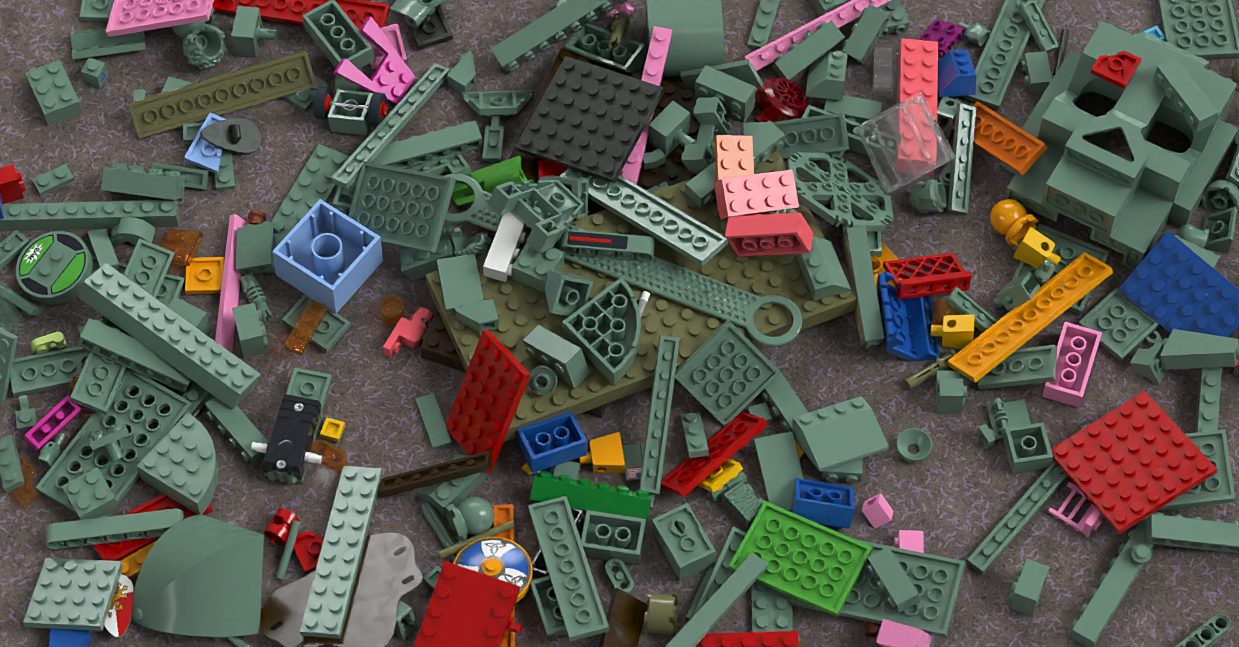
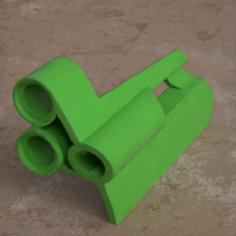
(489, 178)

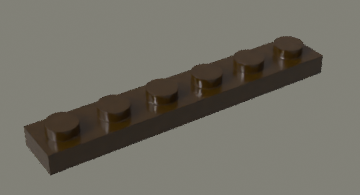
(436, 474)

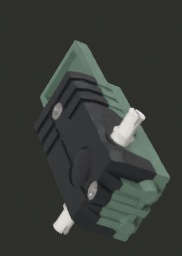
(296, 427)

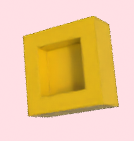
(332, 429)

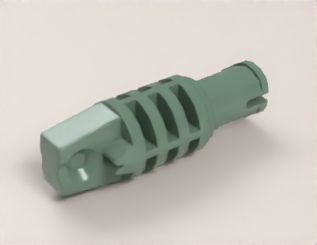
(256, 295)

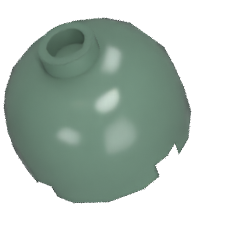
(1221, 195)

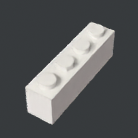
(505, 247)

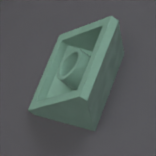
(1221, 229)

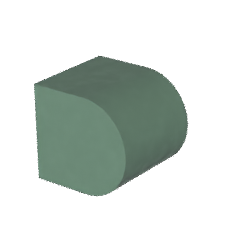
(696, 32)

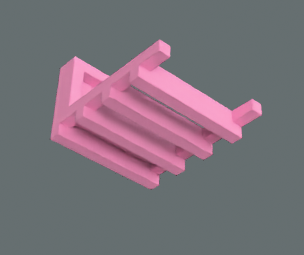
(1090, 521)

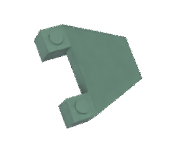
(711, 117)
(543, 206)

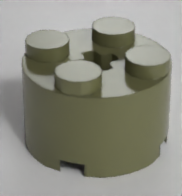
(662, 613)

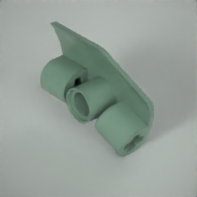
(415, 10)

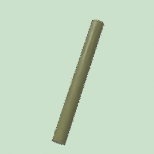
(489, 533)

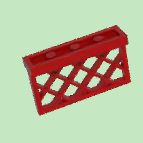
(927, 283)

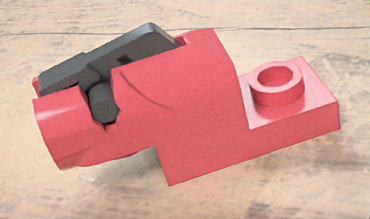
(409, 332)

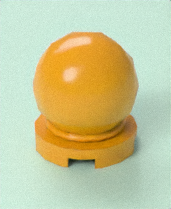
(1011, 220)

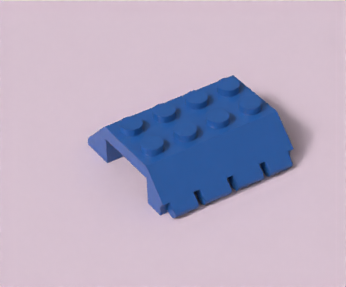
(906, 323)

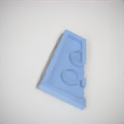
(203, 153)

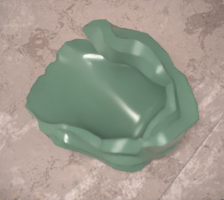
(475, 245)

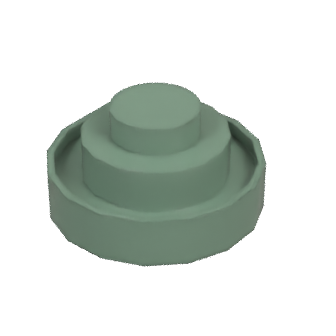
(542, 380)

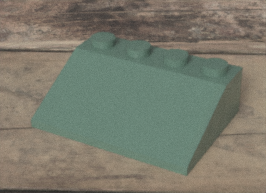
(839, 433)

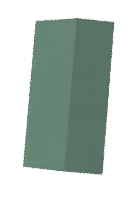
(97, 43)

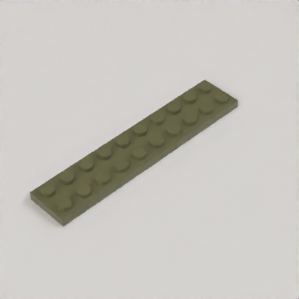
(222, 94)

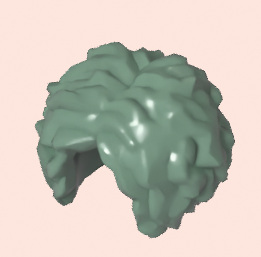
(205, 46)

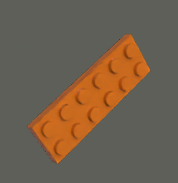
(1005, 140)

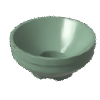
(914, 437)

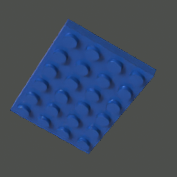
(1183, 290)

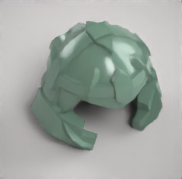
(928, 196)

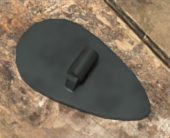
(233, 135)

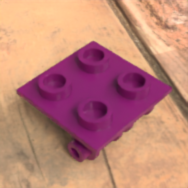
(944, 33)

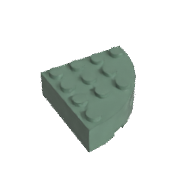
(607, 330)
(183, 465)

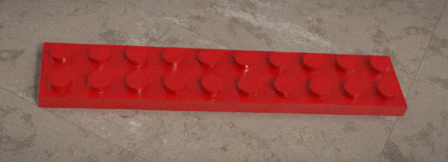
(292, 10)

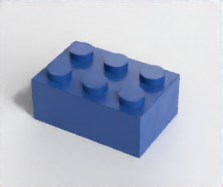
(551, 442)

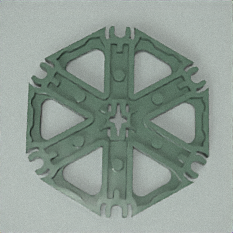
(842, 195)

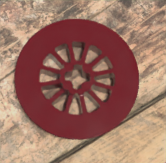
(786, 96)

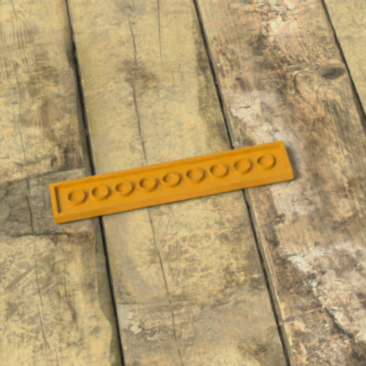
(1030, 317)

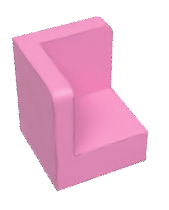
(877, 510)

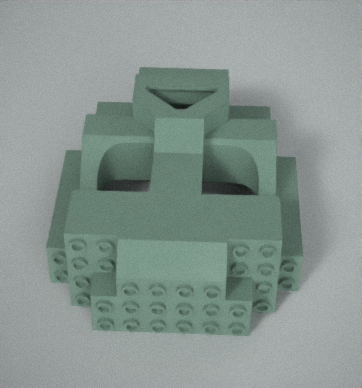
(1119, 198)

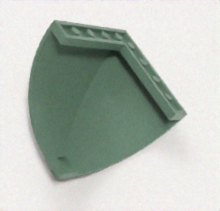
(202, 580)

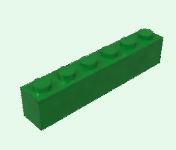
(591, 496)

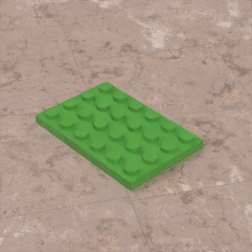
(803, 558)

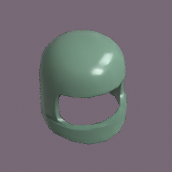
(1193, 235)

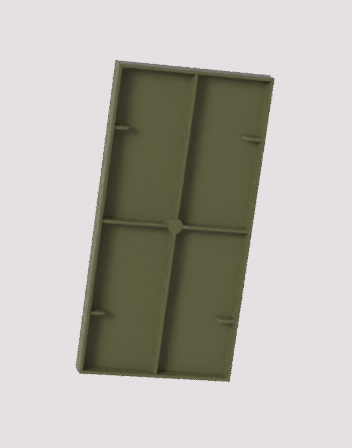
(524, 308)

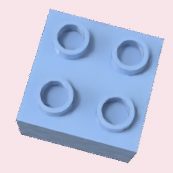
(327, 256)

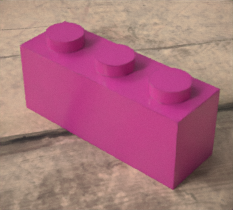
(52, 424)

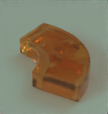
(26, 494)

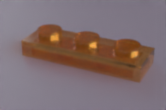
(305, 327)

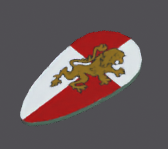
(121, 608)

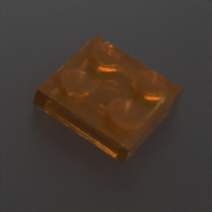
(183, 244)

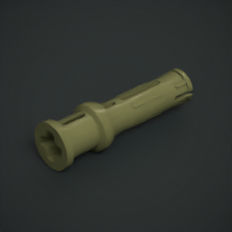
(618, 28)
(939, 364)

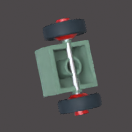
(350, 110)

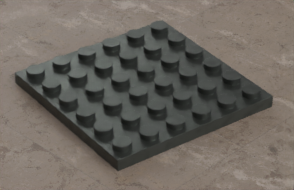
(590, 119)

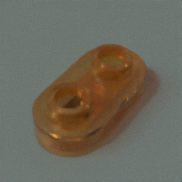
(330, 455)

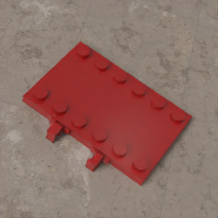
(468, 610)

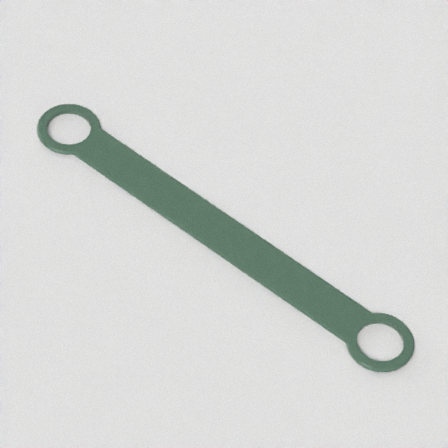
(656, 276)

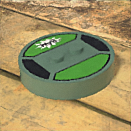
(54, 267)

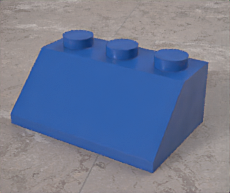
(956, 74)
(823, 502)

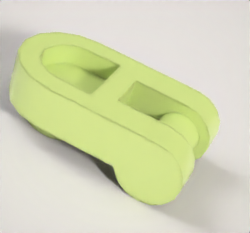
(48, 342)

